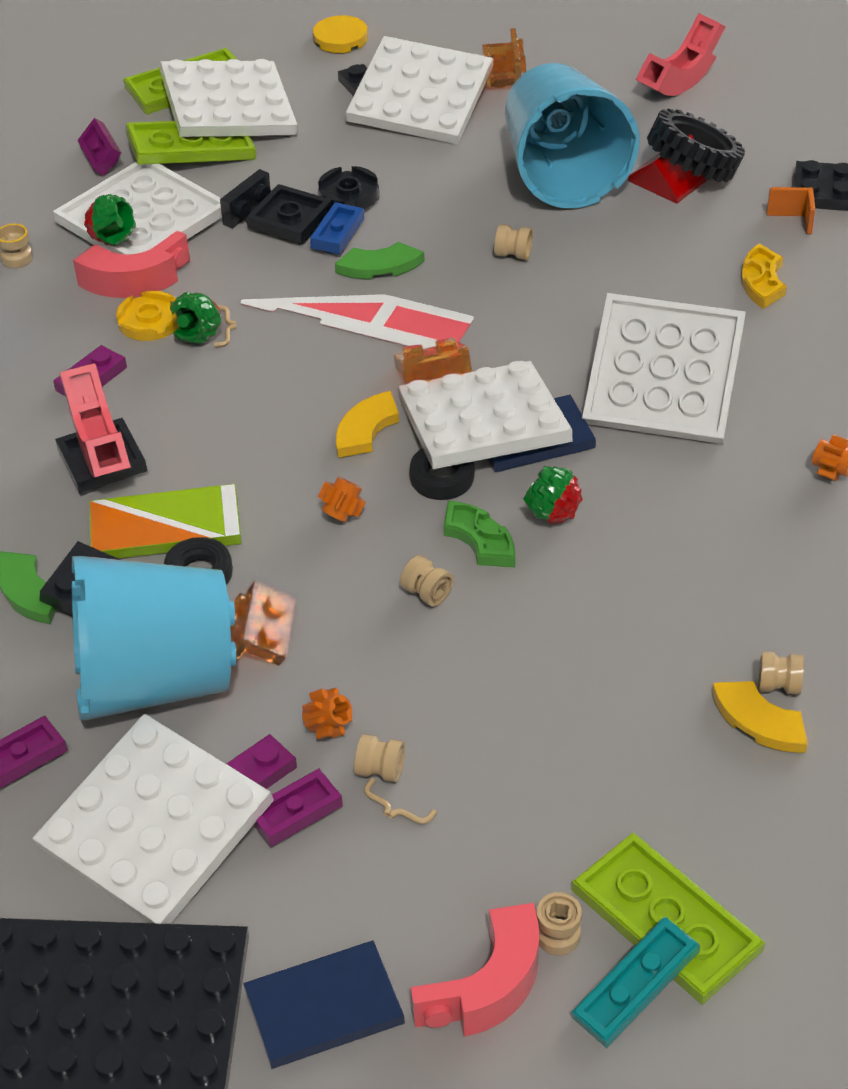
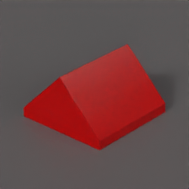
(666, 179)

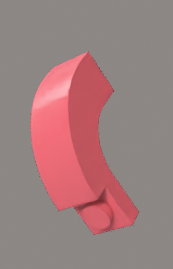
(687, 64)
(130, 274)
(93, 424)
(496, 988)

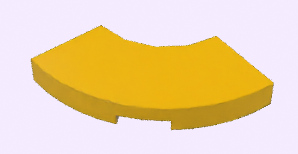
(760, 276)
(364, 422)
(753, 714)

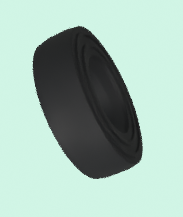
(440, 487)
(201, 549)

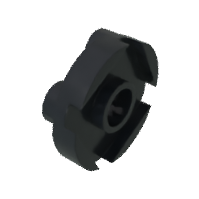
(351, 188)

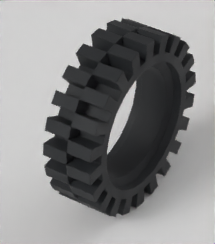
(708, 154)

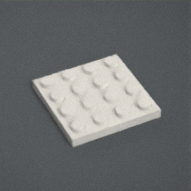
(420, 90)
(227, 98)
(159, 202)
(664, 368)
(483, 414)
(153, 821)

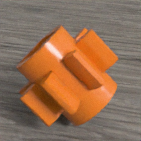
(831, 457)
(341, 499)
(327, 713)

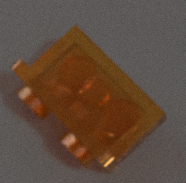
(507, 61)
(433, 362)
(263, 623)

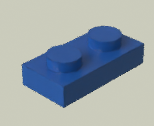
(337, 228)

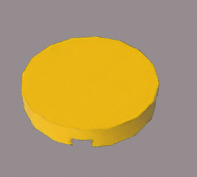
(340, 33)
(147, 316)

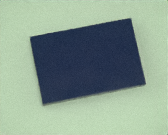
(581, 433)
(323, 1004)

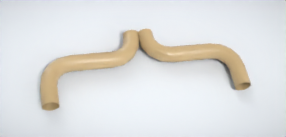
(232, 325)
(391, 814)

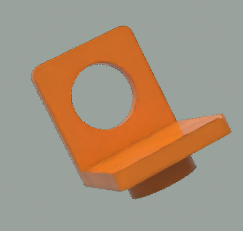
(792, 202)

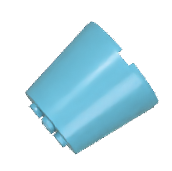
(569, 136)
(148, 634)

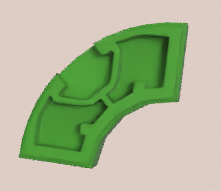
(365, 263)
(484, 535)
(23, 586)

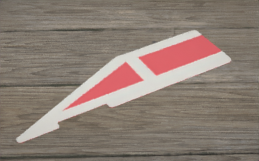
(376, 316)

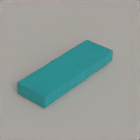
(635, 982)

